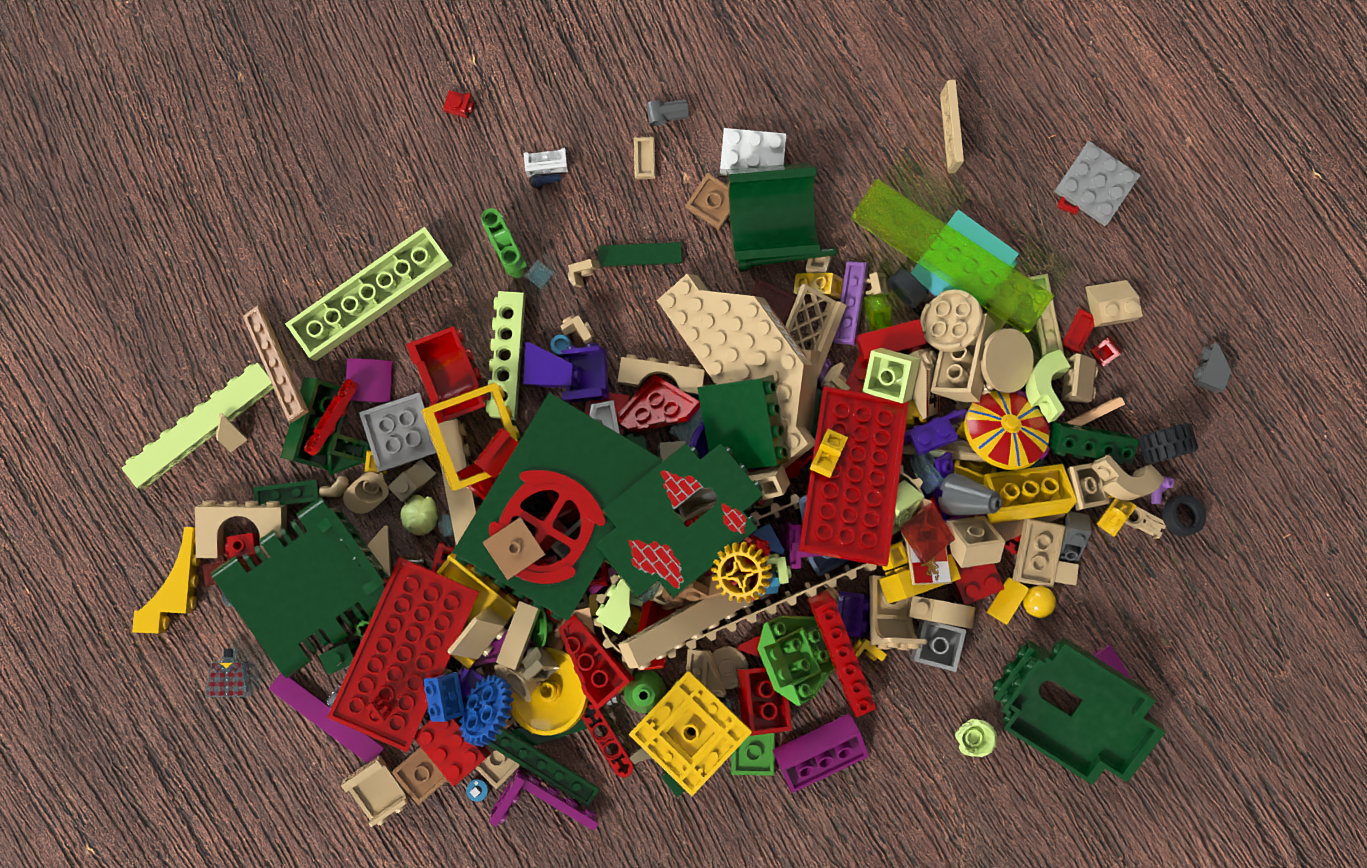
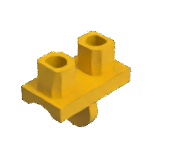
(1115, 516)

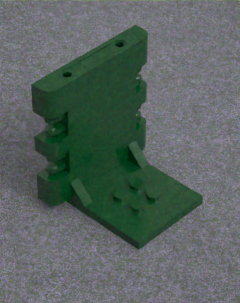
(304, 585)

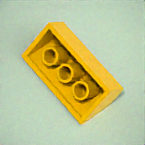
(1031, 493)

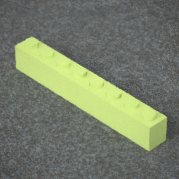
(197, 427)

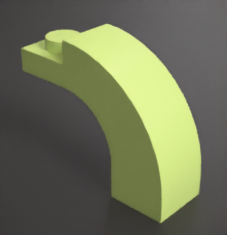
(1039, 386)

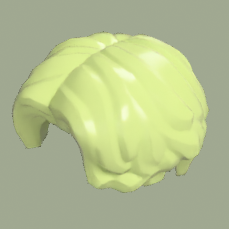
(419, 515)
(976, 738)

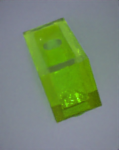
(877, 312)

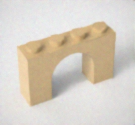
(212, 517)

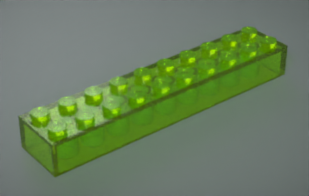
(952, 256)

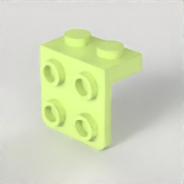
(779, 565)

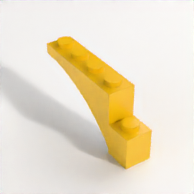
(175, 594)

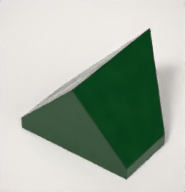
(345, 453)

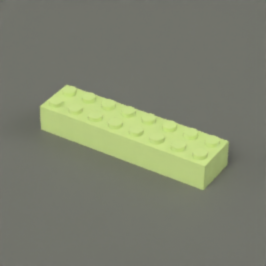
(368, 294)

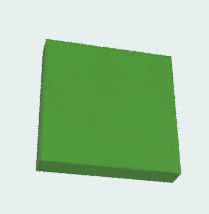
(754, 756)

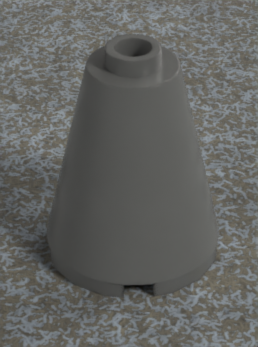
(967, 497)

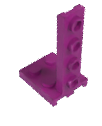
(790, 539)
(549, 795)

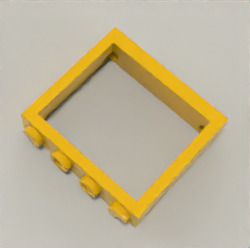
(438, 441)

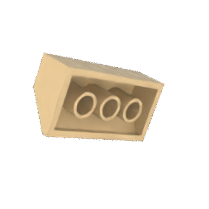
(959, 372)

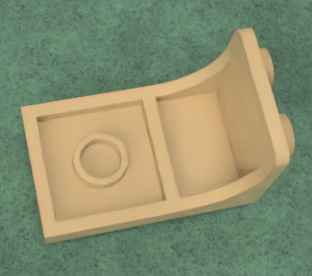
(890, 622)

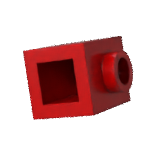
(242, 544)

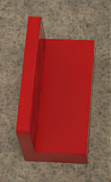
(496, 453)

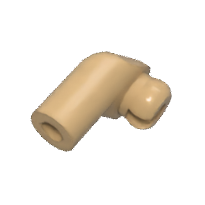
(336, 489)

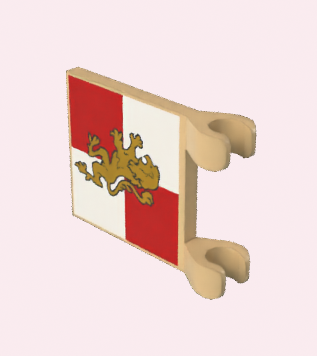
(933, 572)

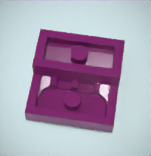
(373, 379)

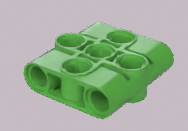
(503, 243)

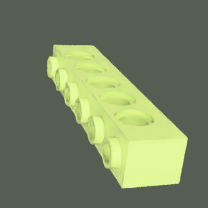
(516, 302)

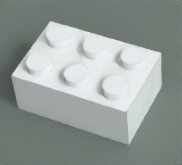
(751, 149)

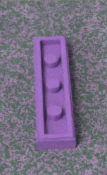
(852, 296)

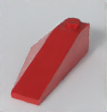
(596, 666)

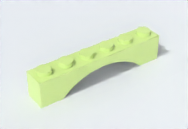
(617, 609)

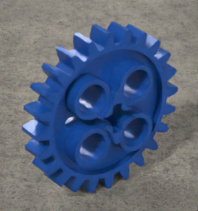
(486, 710)

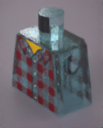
(229, 677)

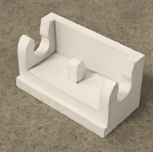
(546, 162)

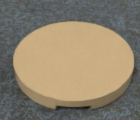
(952, 320)
(1007, 360)

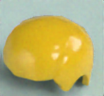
(1039, 601)

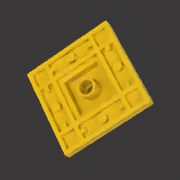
(683, 755)

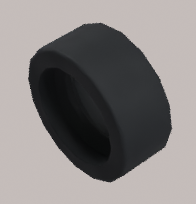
(907, 288)
(1197, 512)

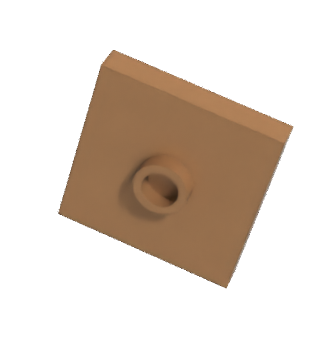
(710, 201)
(513, 548)
(419, 776)

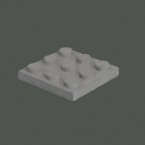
(1097, 183)
(397, 432)

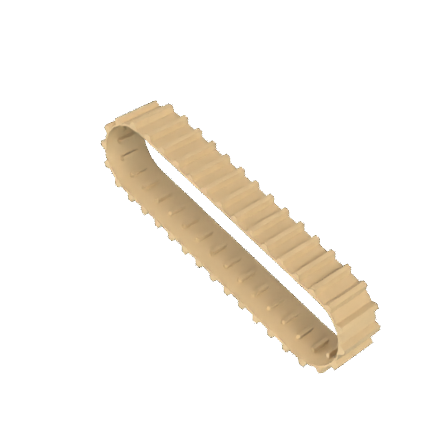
(770, 607)

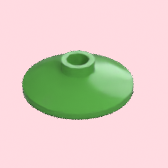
(541, 629)

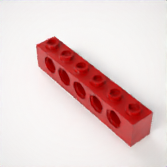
(841, 653)

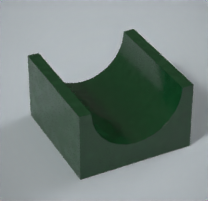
(772, 211)

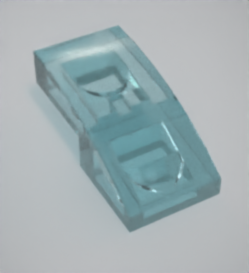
(924, 469)

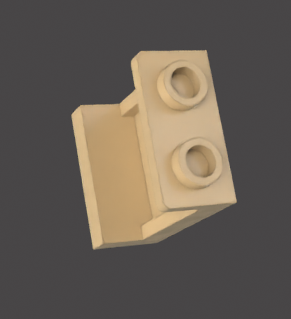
(376, 791)

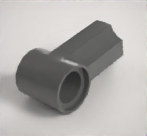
(662, 112)

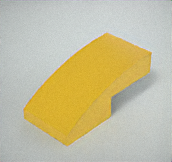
(828, 453)

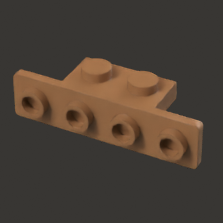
(699, 590)

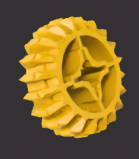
(742, 580)

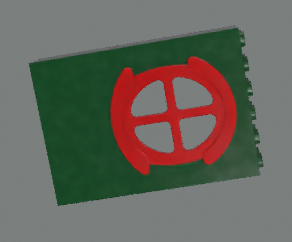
(583, 464)

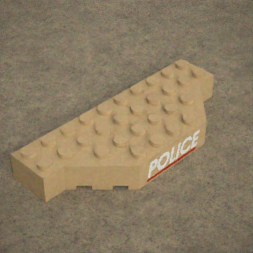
(742, 341)

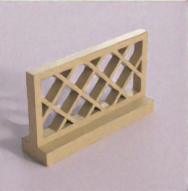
(828, 321)

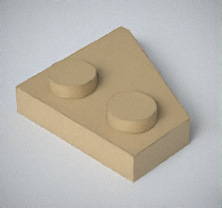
(704, 668)

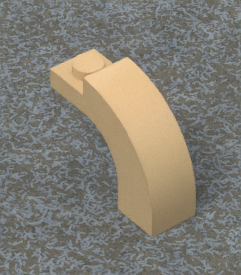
(1123, 486)
(942, 612)

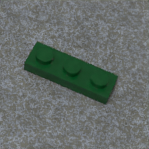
(288, 493)

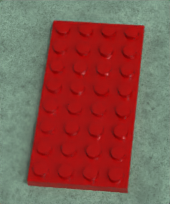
(855, 507)
(401, 647)

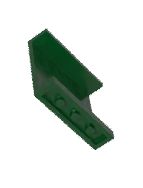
(745, 420)

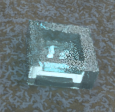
(539, 274)
(445, 526)

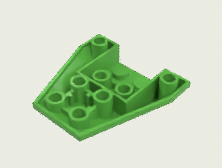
(795, 657)

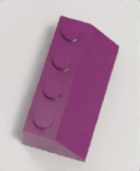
(820, 752)

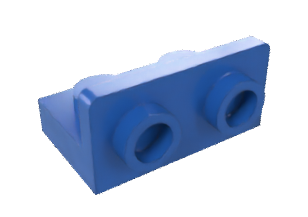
(444, 697)

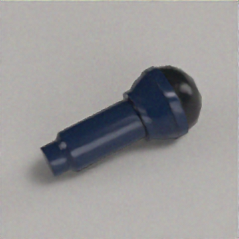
(537, 181)

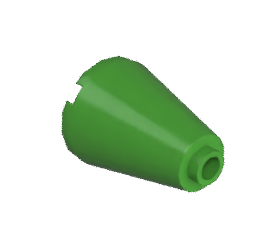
(644, 681)

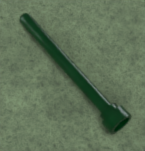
(746, 264)

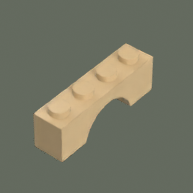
(635, 371)

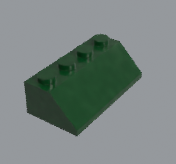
(317, 397)

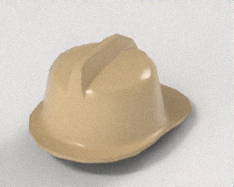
(366, 493)
(517, 681)

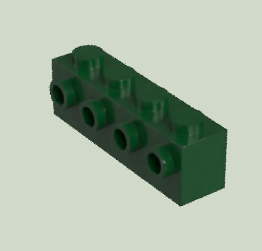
(1092, 442)

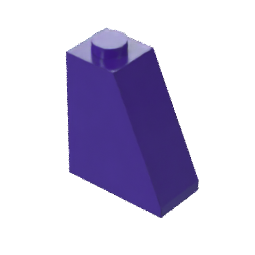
(548, 370)

